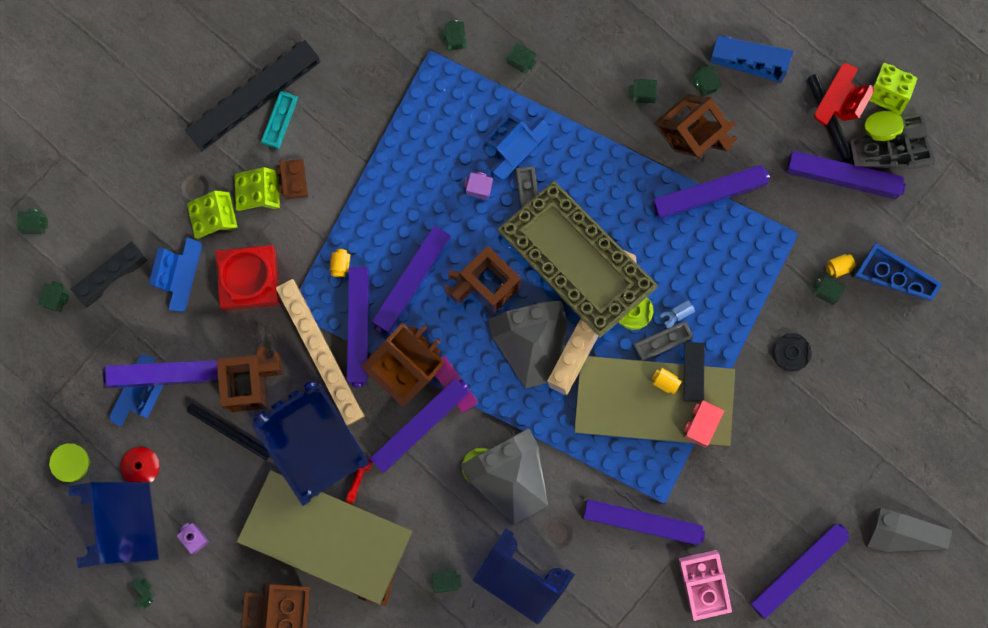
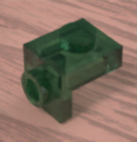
(143, 587)

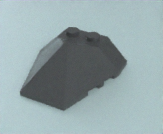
(905, 151)
(531, 340)
(510, 476)

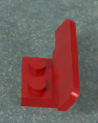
(843, 97)

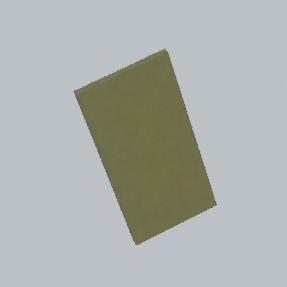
(577, 259)
(621, 401)
(326, 538)

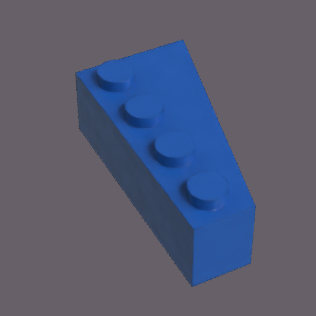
(752, 58)
(896, 274)

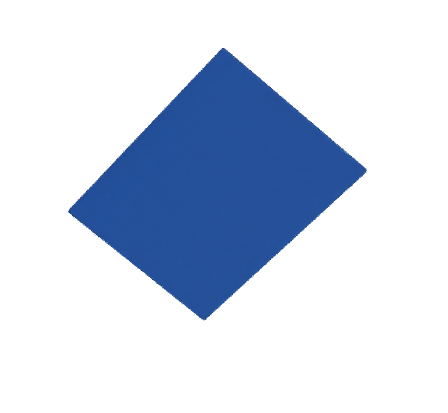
(712, 256)

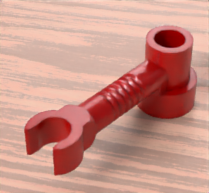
(356, 483)

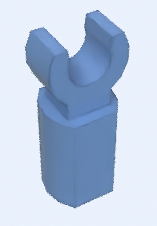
(677, 313)

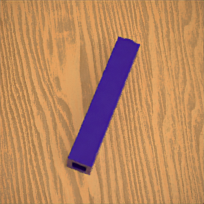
(845, 175)
(710, 192)
(411, 280)
(358, 326)
(159, 374)
(420, 424)
(643, 522)
(800, 570)

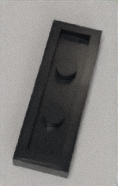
(693, 371)

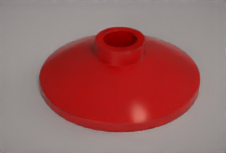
(149, 462)

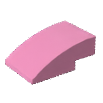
(705, 585)

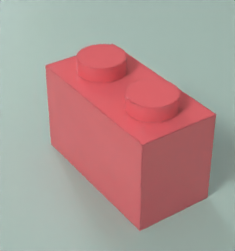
(703, 423)

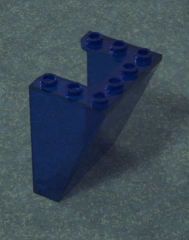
(309, 441)
(121, 523)
(517, 583)

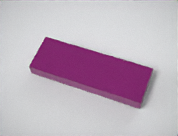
(446, 375)

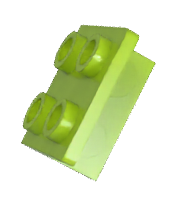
(893, 88)
(257, 189)
(212, 213)

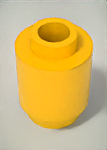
(339, 263)
(840, 265)
(666, 381)

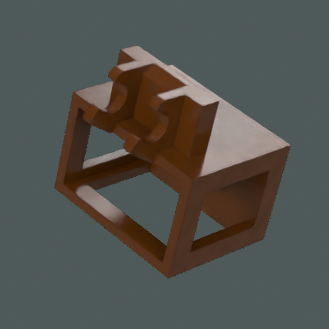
(703, 134)
(469, 284)
(404, 363)
(259, 369)
(276, 608)

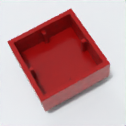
(247, 278)

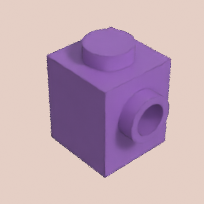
(478, 185)
(192, 538)

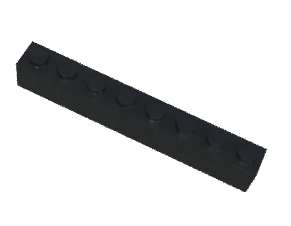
(253, 95)

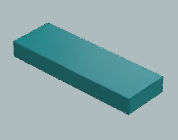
(279, 120)

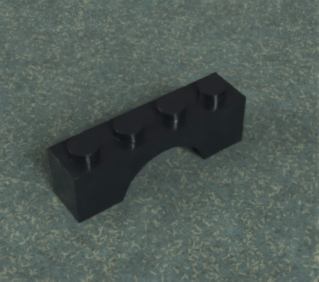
(95, 283)

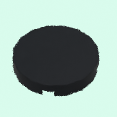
(792, 352)

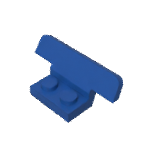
(514, 142)
(176, 273)
(136, 398)

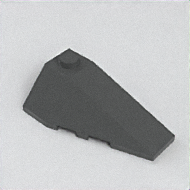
(901, 532)

